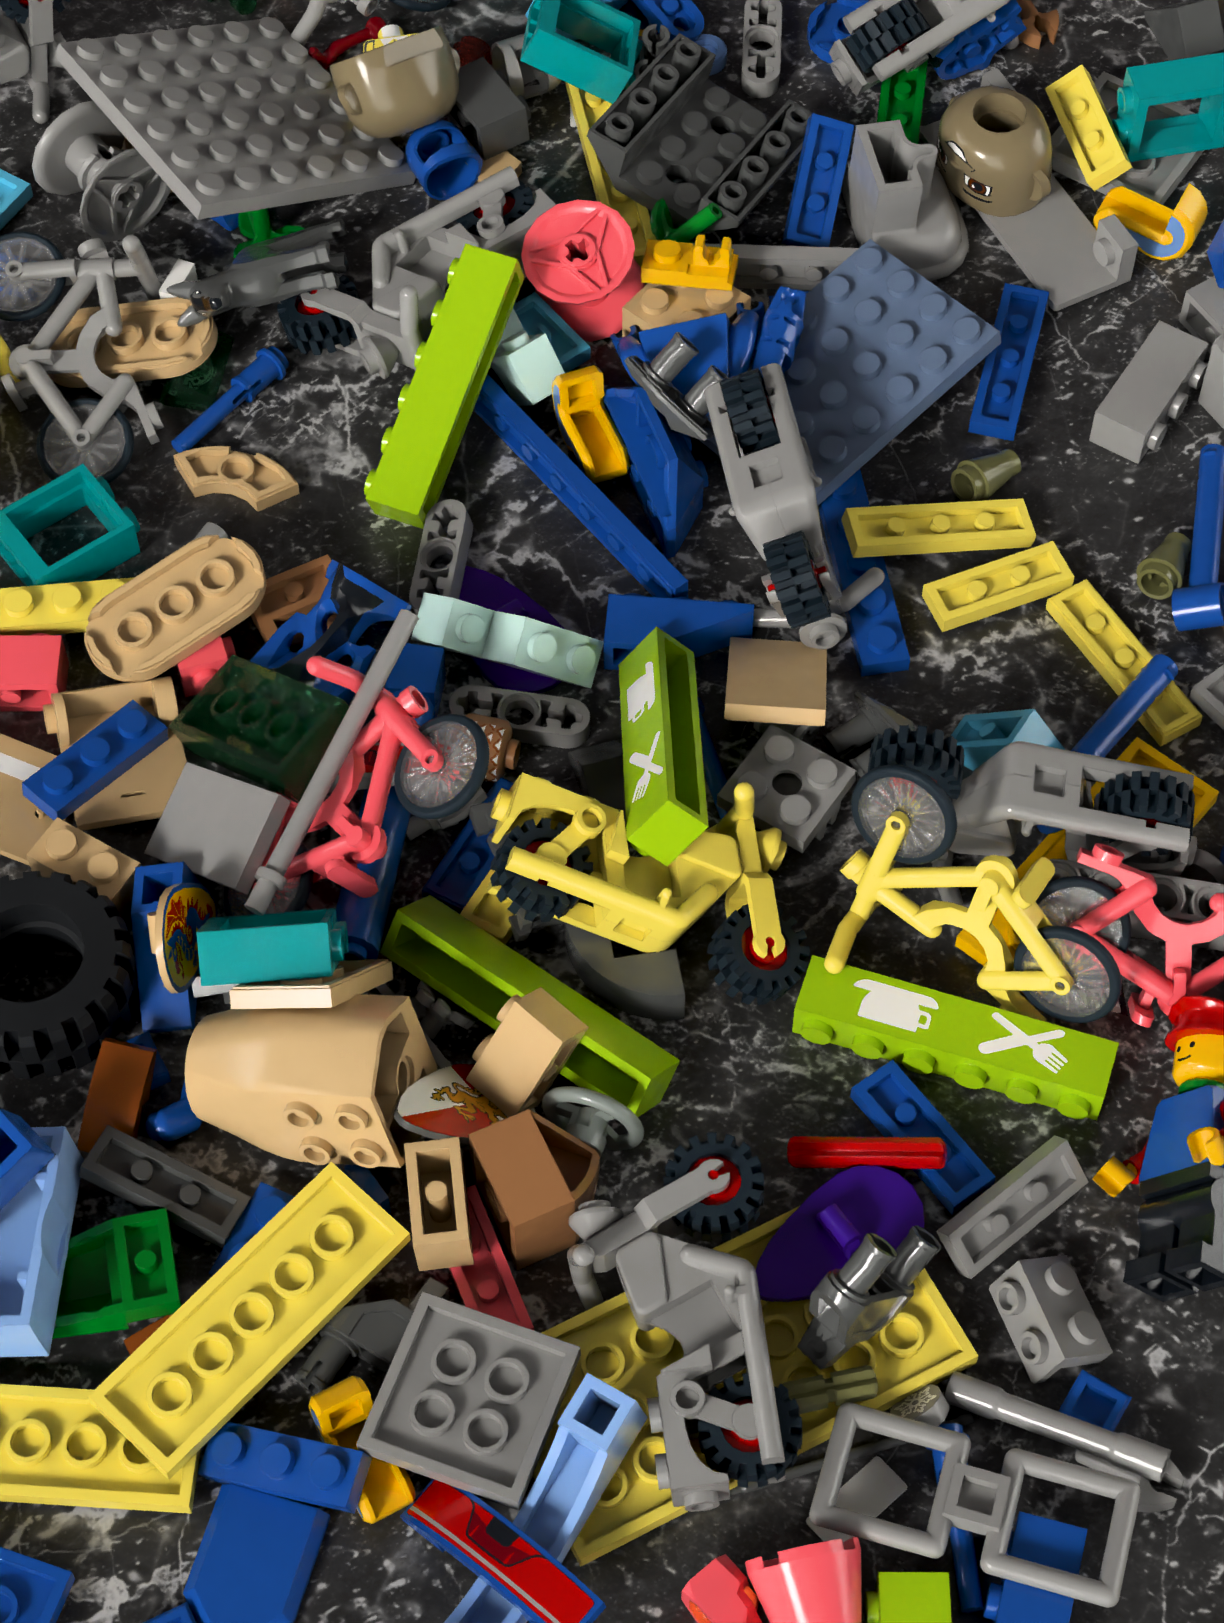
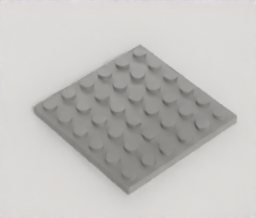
(233, 116)

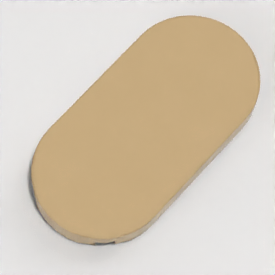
(148, 345)
(175, 608)

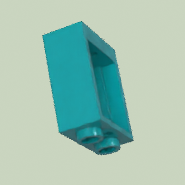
(575, 63)
(1169, 83)
(51, 505)
(271, 946)

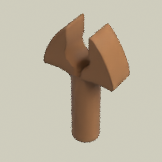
(1033, 19)

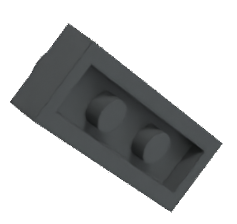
(160, 1181)

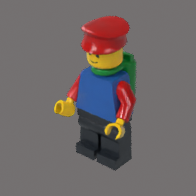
(1181, 1164)

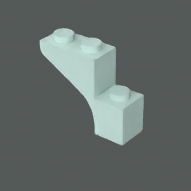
(525, 363)
(507, 639)

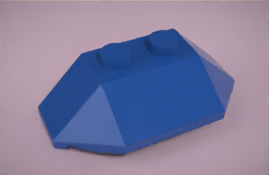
(660, 466)

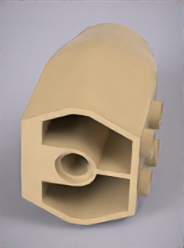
(311, 1078)

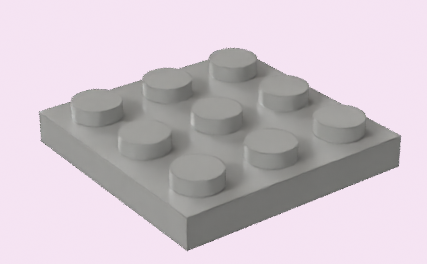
(1150, 177)
(469, 1400)

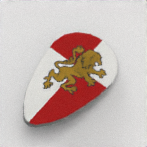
(446, 1106)

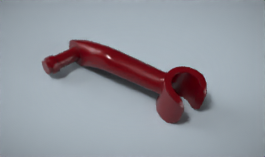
(340, 45)

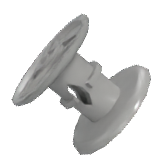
(86, 155)

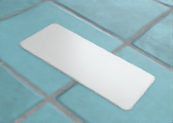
(866, 1493)

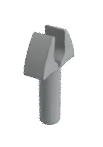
(1149, 1499)

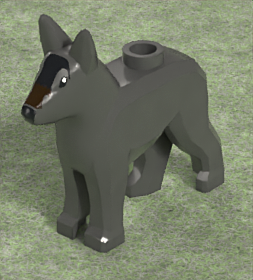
(267, 273)

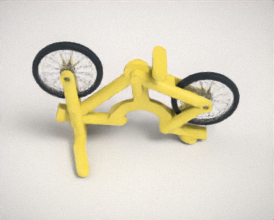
(914, 822)

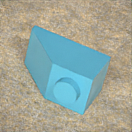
(988, 733)

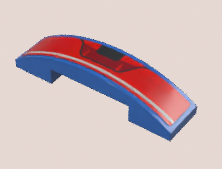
(501, 1555)

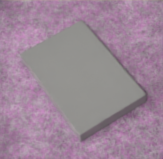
(218, 827)

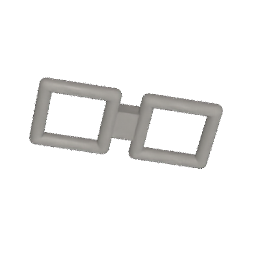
(977, 1503)

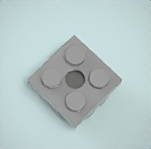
(792, 787)

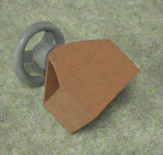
(541, 1170)

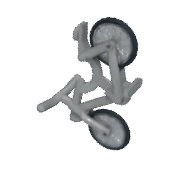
(30, 284)

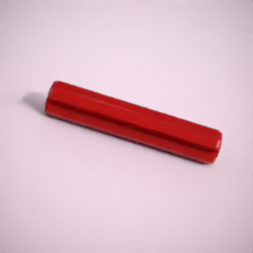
(867, 1151)

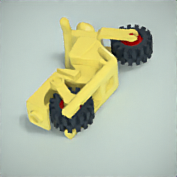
(578, 848)

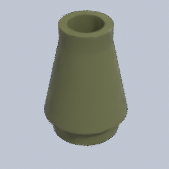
(982, 476)
(1164, 567)

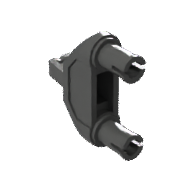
(864, 1294)
(363, 1331)

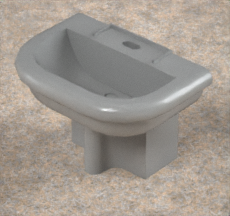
(903, 201)

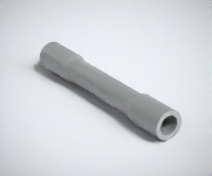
(1117, 1448)

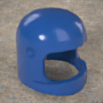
(439, 159)

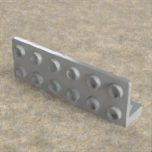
(1057, 241)

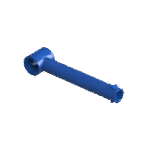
(1203, 600)
(1125, 712)

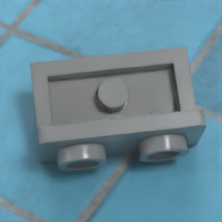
(1048, 1316)

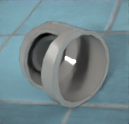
(506, 58)

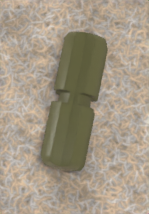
(843, 1386)

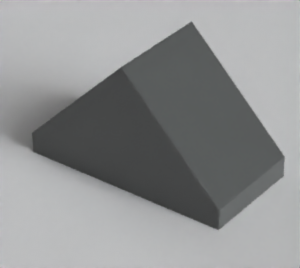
(601, 773)

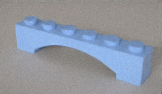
(580, 1464)

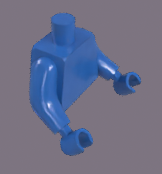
(717, 340)

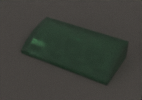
(261, 725)

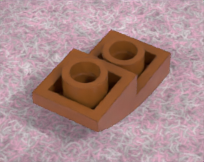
(117, 1090)

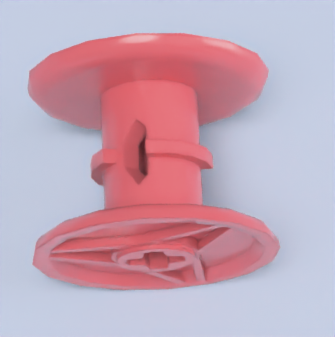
(583, 265)

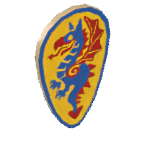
(173, 932)

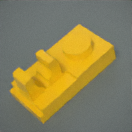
(690, 264)

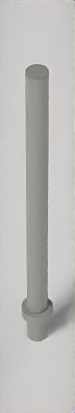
(272, 875)

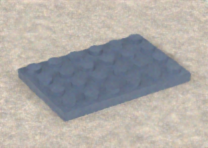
(874, 359)

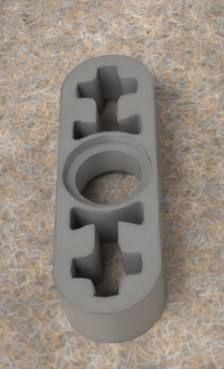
(756, 58)
(435, 543)
(532, 732)

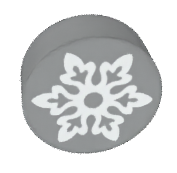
(924, 1405)

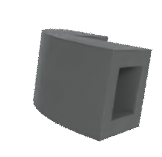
(637, 984)

